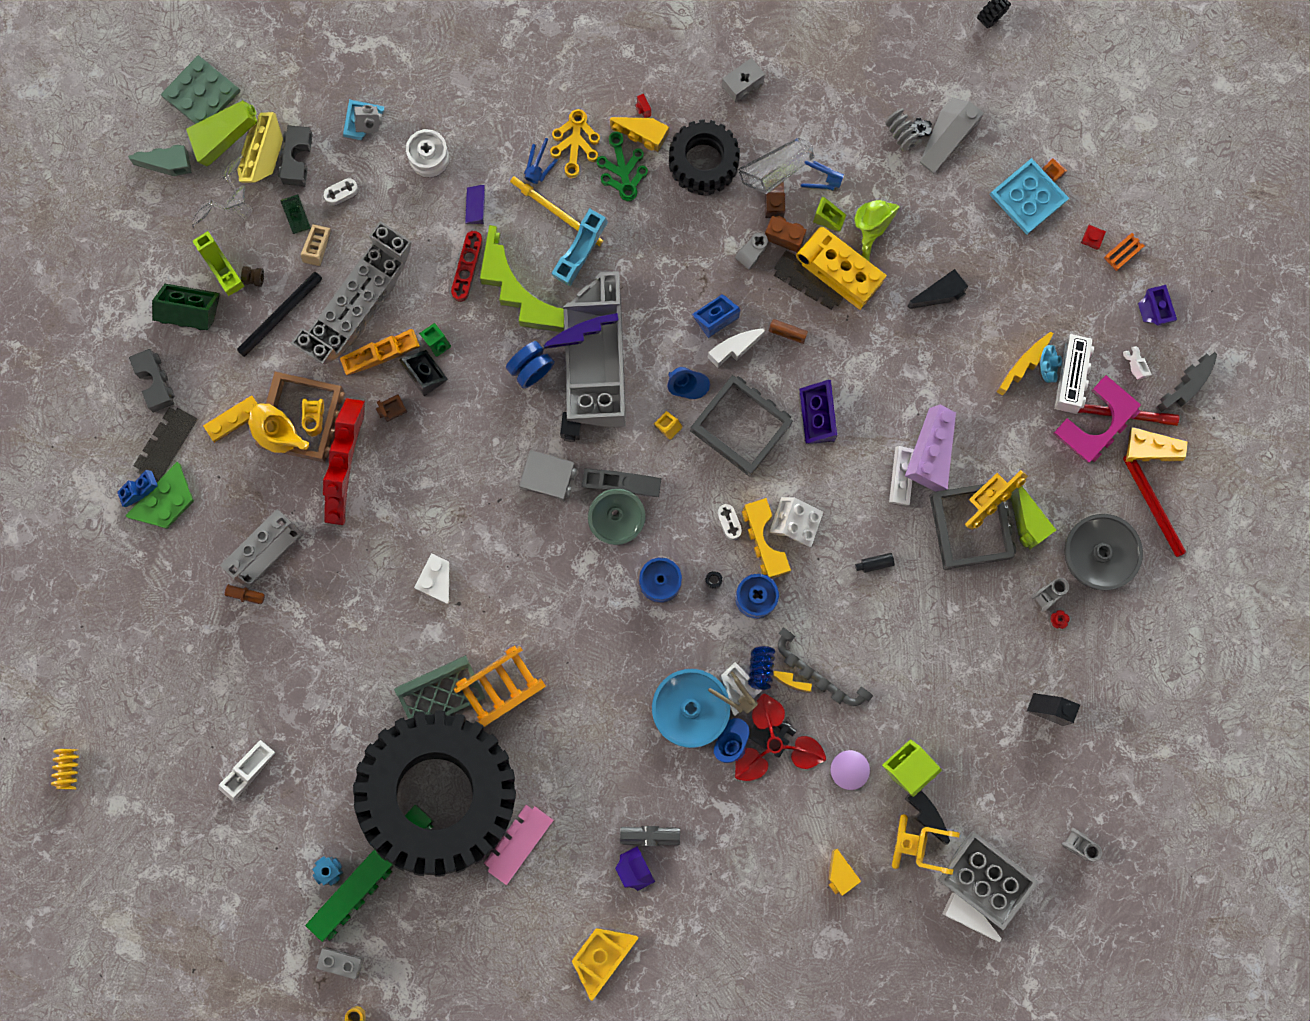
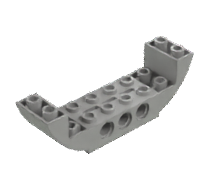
(357, 297)

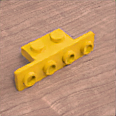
(991, 495)

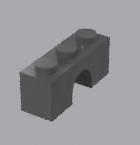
(296, 140)
(159, 394)

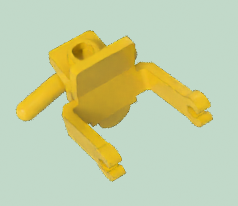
(916, 845)

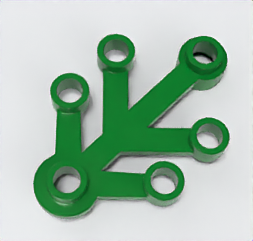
(622, 169)

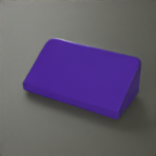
(475, 204)

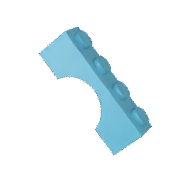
(575, 257)

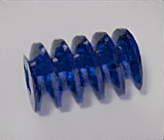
(761, 667)

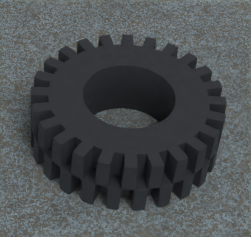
(425, 739)

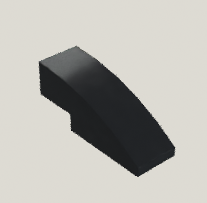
(928, 815)

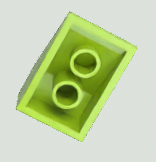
(1030, 520)

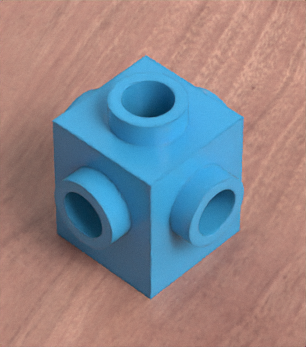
(334, 871)

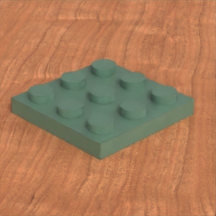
(200, 91)

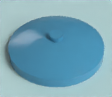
(688, 711)

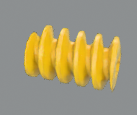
(64, 769)

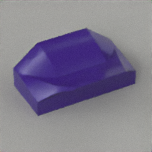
(1157, 306)
(634, 870)

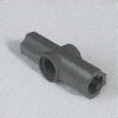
(650, 836)

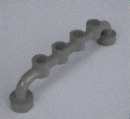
(822, 683)

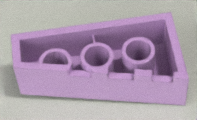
(933, 450)

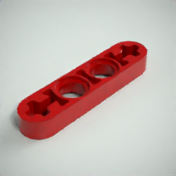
(468, 266)

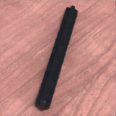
(279, 314)

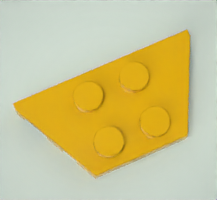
(601, 957)

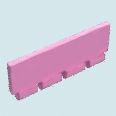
(523, 840)

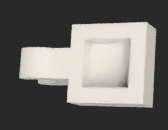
(1138, 365)

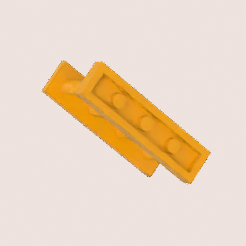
(517, 695)

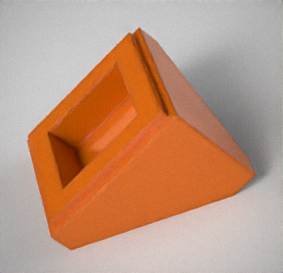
(1054, 170)

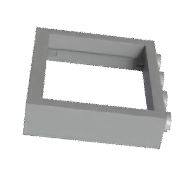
(261, 549)

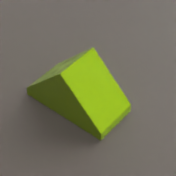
(829, 215)

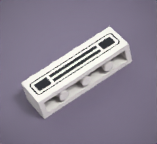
(1073, 374)

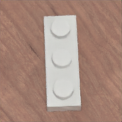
(900, 484)

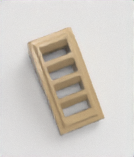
(313, 256)

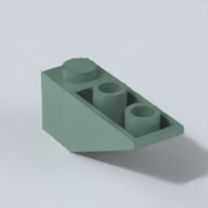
(169, 161)

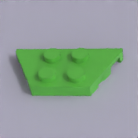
(165, 502)

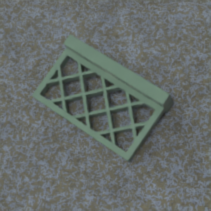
(432, 677)

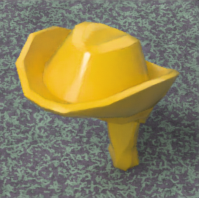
(274, 429)

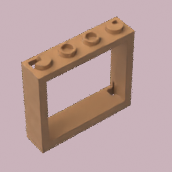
(329, 431)

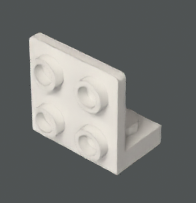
(796, 520)

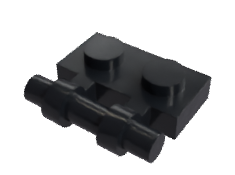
(761, 736)

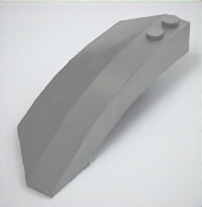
(596, 365)

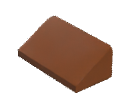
(788, 331)

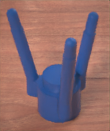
(533, 173)
(833, 177)

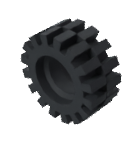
(993, 12)

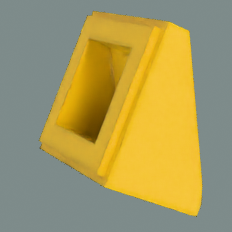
(668, 425)

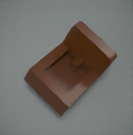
(391, 408)

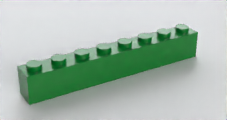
(358, 886)

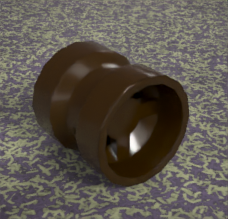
(252, 276)

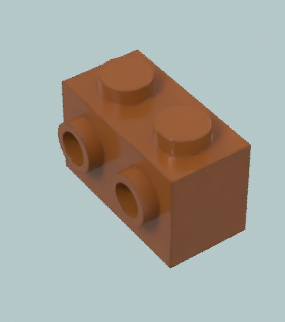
(785, 233)

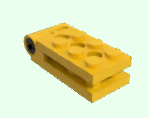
(826, 245)

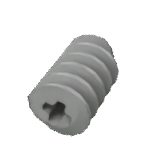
(902, 131)

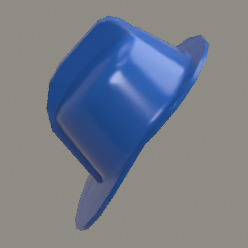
(688, 383)
(732, 741)

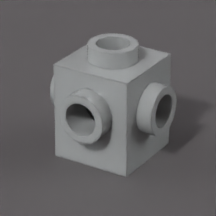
(367, 119)

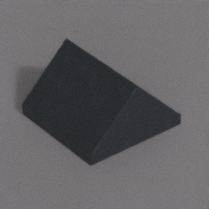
(423, 371)

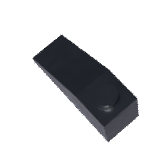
(943, 291)

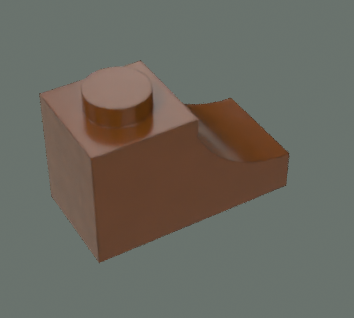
(775, 202)

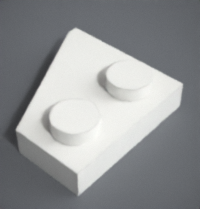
(435, 579)
(732, 689)

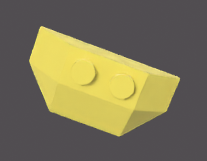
(260, 149)

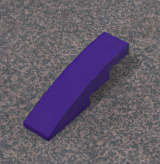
(575, 334)

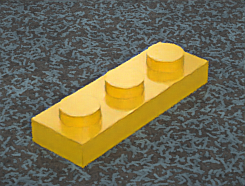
(230, 419)

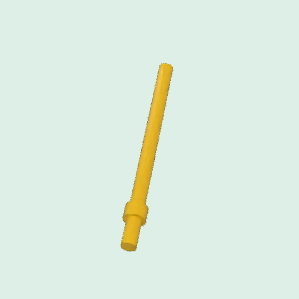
(528, 190)

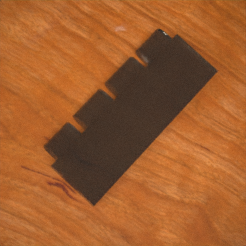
(800, 277)
(168, 444)

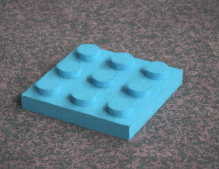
(1029, 196)

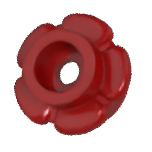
(1060, 624)

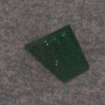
(295, 214)

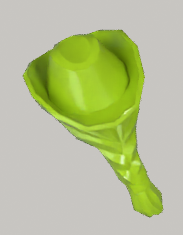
(873, 220)

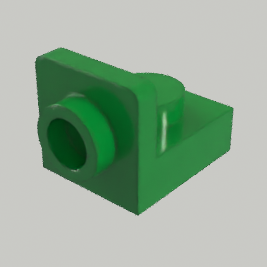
(435, 339)

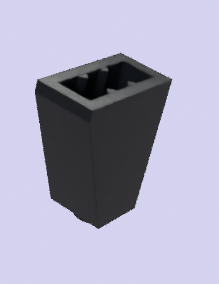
(1053, 708)

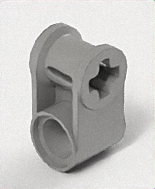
(750, 253)
(1048, 595)
(1079, 844)

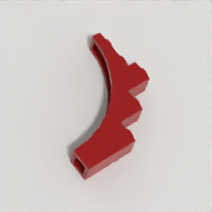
(340, 460)

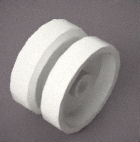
(427, 153)

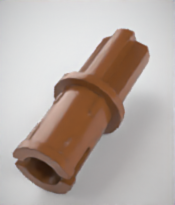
(244, 594)

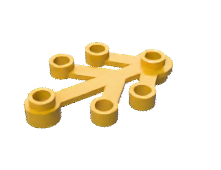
(575, 141)

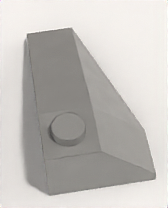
(951, 128)

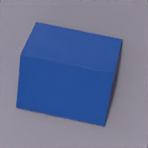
(716, 315)

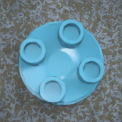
(1049, 364)

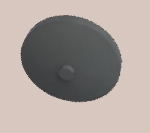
(1103, 552)

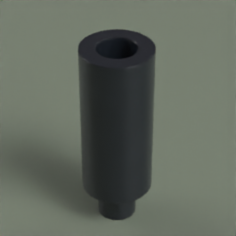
(875, 563)

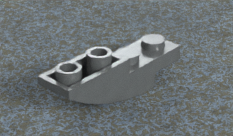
(1192, 382)
(631, 482)

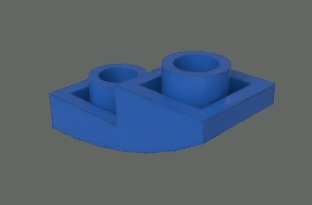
(134, 491)

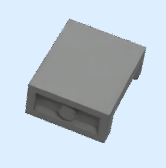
(548, 475)

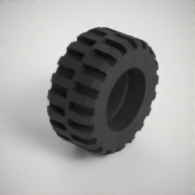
(704, 134)

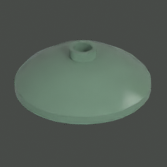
(620, 527)

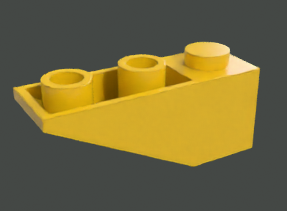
(644, 130)

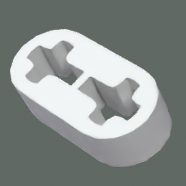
(341, 191)
(733, 520)

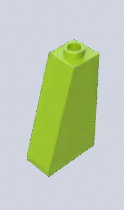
(220, 131)

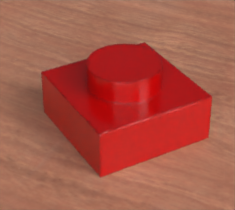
(643, 106)
(1093, 237)

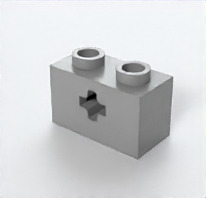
(748, 72)
(340, 963)

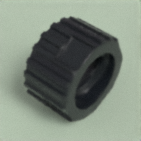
(713, 573)

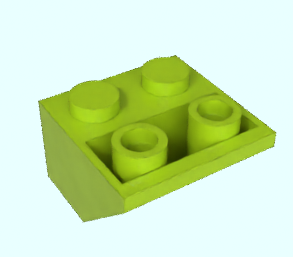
(911, 768)

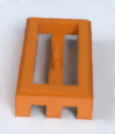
(1135, 241)

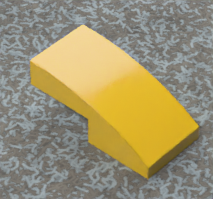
(787, 680)

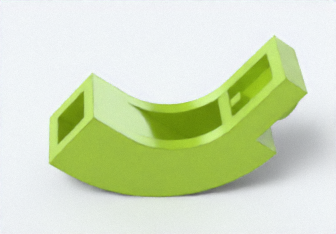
(218, 263)

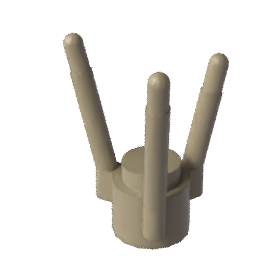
(746, 701)

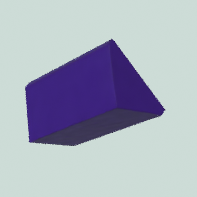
(818, 413)

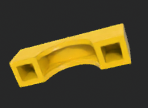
(773, 562)

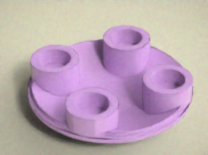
(850, 770)

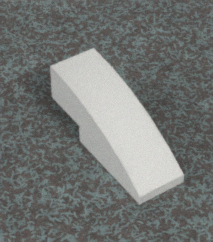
(734, 346)
(246, 770)

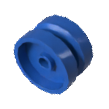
(530, 364)
(760, 585)
(657, 591)

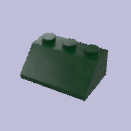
(185, 306)

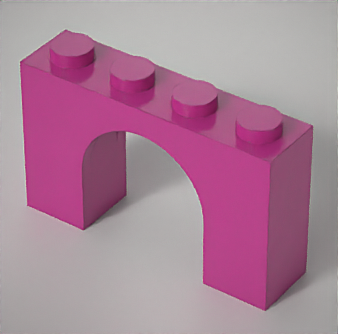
(1122, 408)

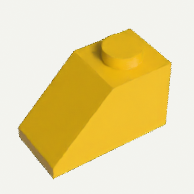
(841, 874)

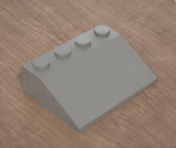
(988, 880)

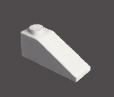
(967, 915)

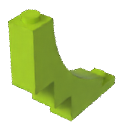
(497, 272)

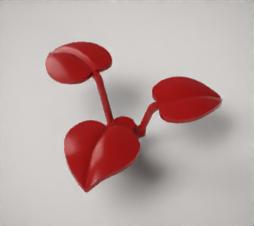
(771, 713)

